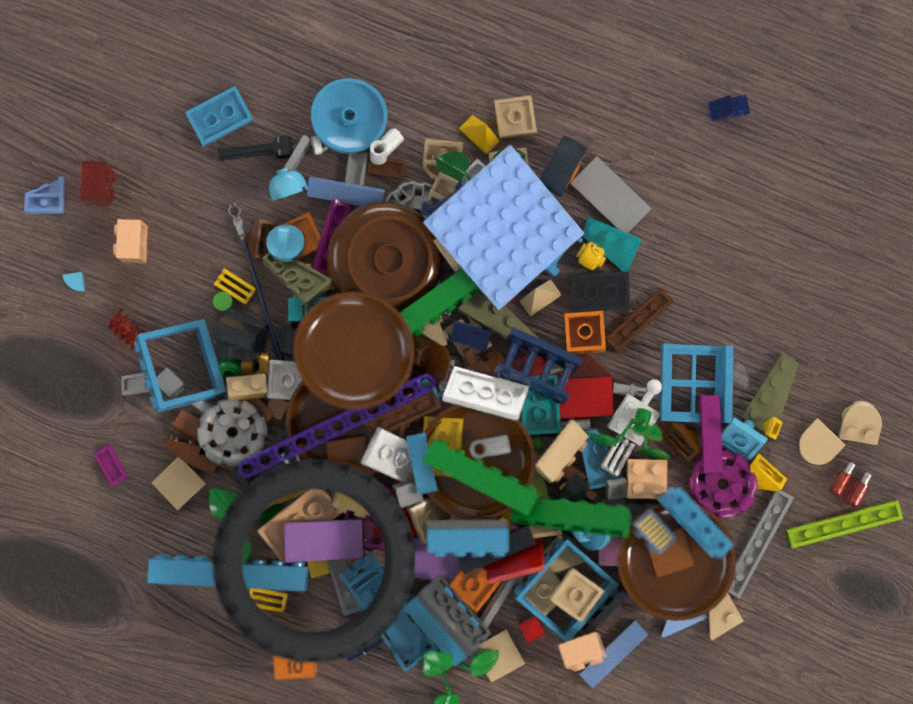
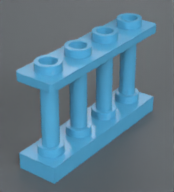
(695, 522)

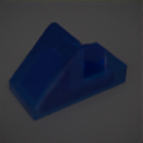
(729, 107)

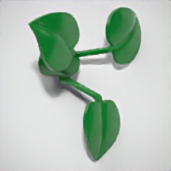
(456, 164)
(641, 428)
(220, 501)
(438, 661)

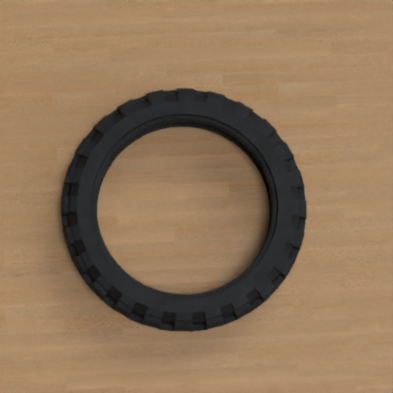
(333, 643)

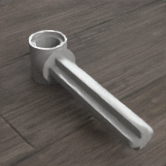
(498, 599)

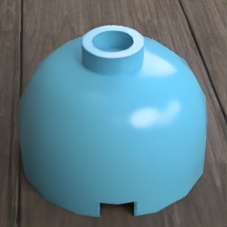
(286, 184)

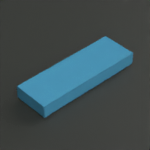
(422, 471)

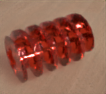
(125, 328)

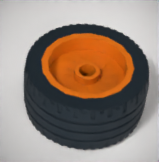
(563, 165)

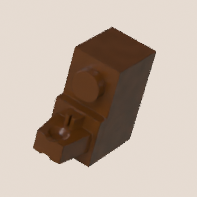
(483, 366)

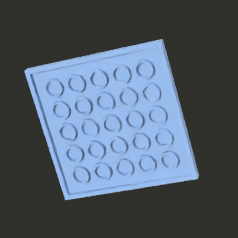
(503, 227)

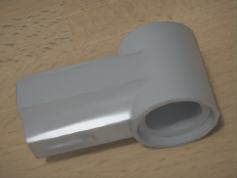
(492, 446)

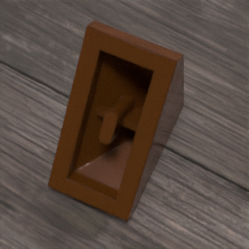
(257, 237)
(683, 439)

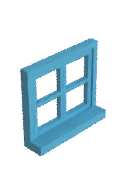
(723, 380)

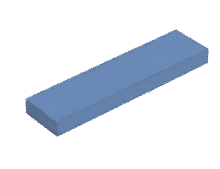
(343, 192)
(615, 652)

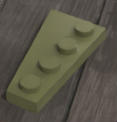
(299, 278)
(498, 321)
(773, 393)

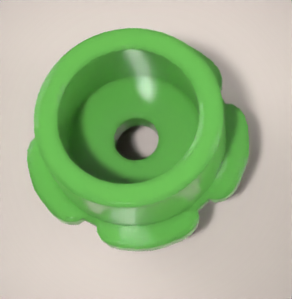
(538, 442)

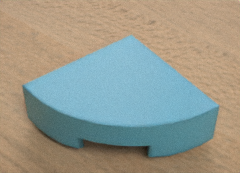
(75, 281)

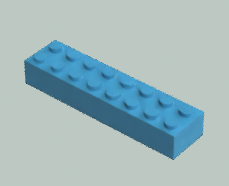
(256, 574)

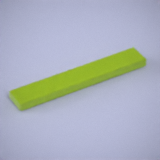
(844, 524)

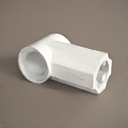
(385, 145)

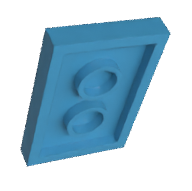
(219, 116)

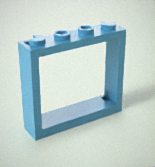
(209, 358)
(574, 625)

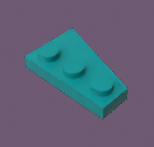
(618, 245)

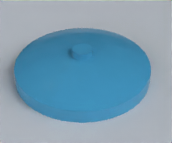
(348, 115)

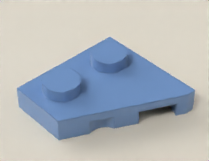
(46, 199)

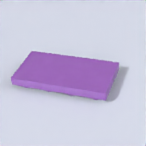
(323, 540)
(430, 567)

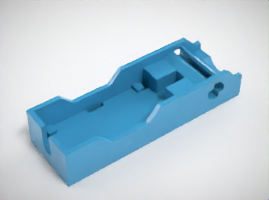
(406, 638)

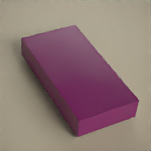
(110, 465)

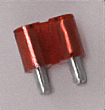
(848, 488)

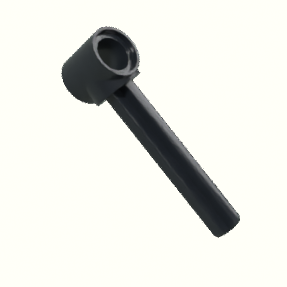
(280, 148)
(244, 481)

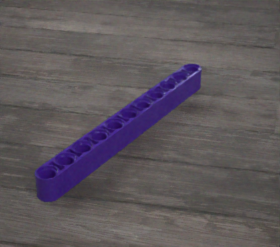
(329, 432)

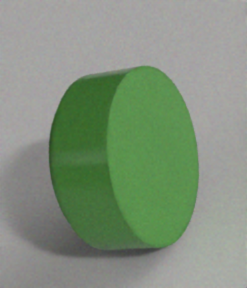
(222, 301)

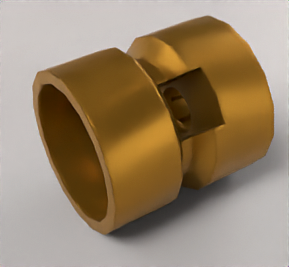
(249, 367)

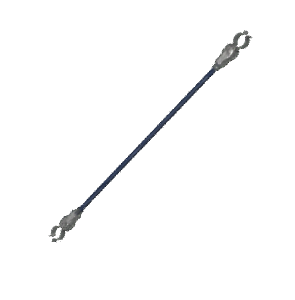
(238, 223)

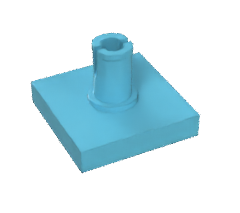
(742, 439)

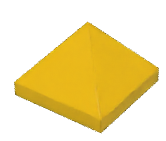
(772, 427)

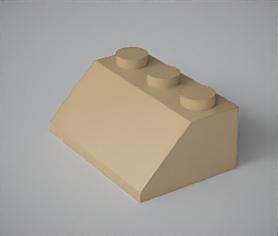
(561, 452)

